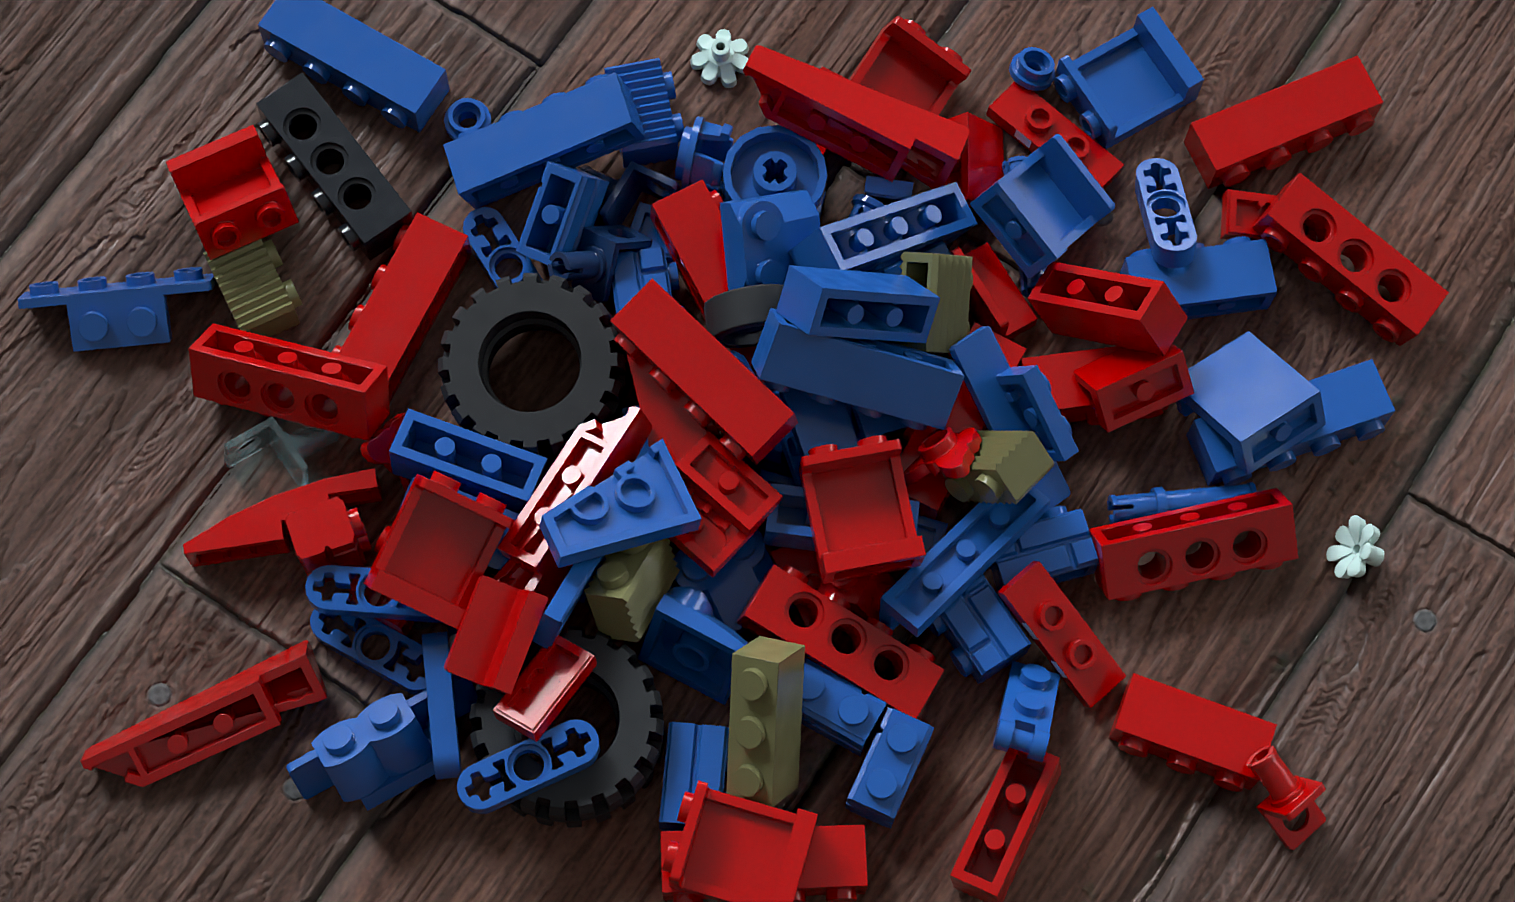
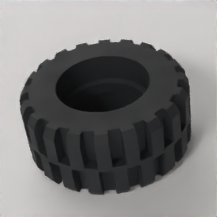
(519, 309)
(619, 772)

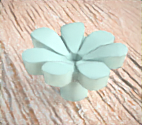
(720, 58)
(1355, 548)

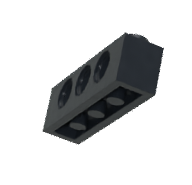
(299, 108)

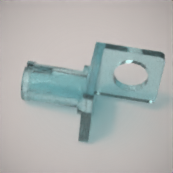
(289, 448)

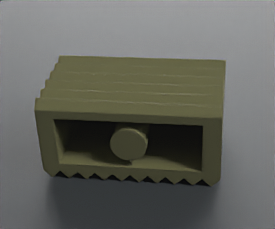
(951, 280)
(255, 290)
(1002, 468)
(630, 589)

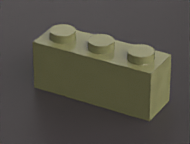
(765, 720)

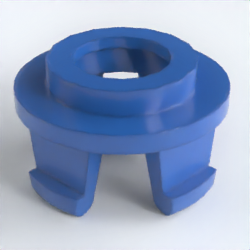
(703, 153)

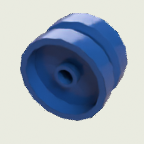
(772, 163)

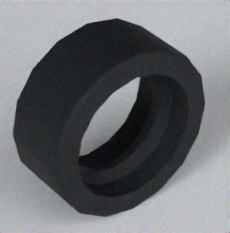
(740, 314)

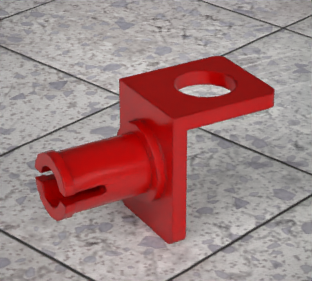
(1287, 797)

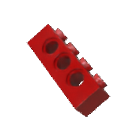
(1374, 260)
(290, 381)
(1169, 534)
(769, 617)

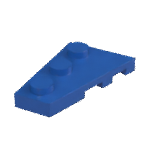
(627, 510)

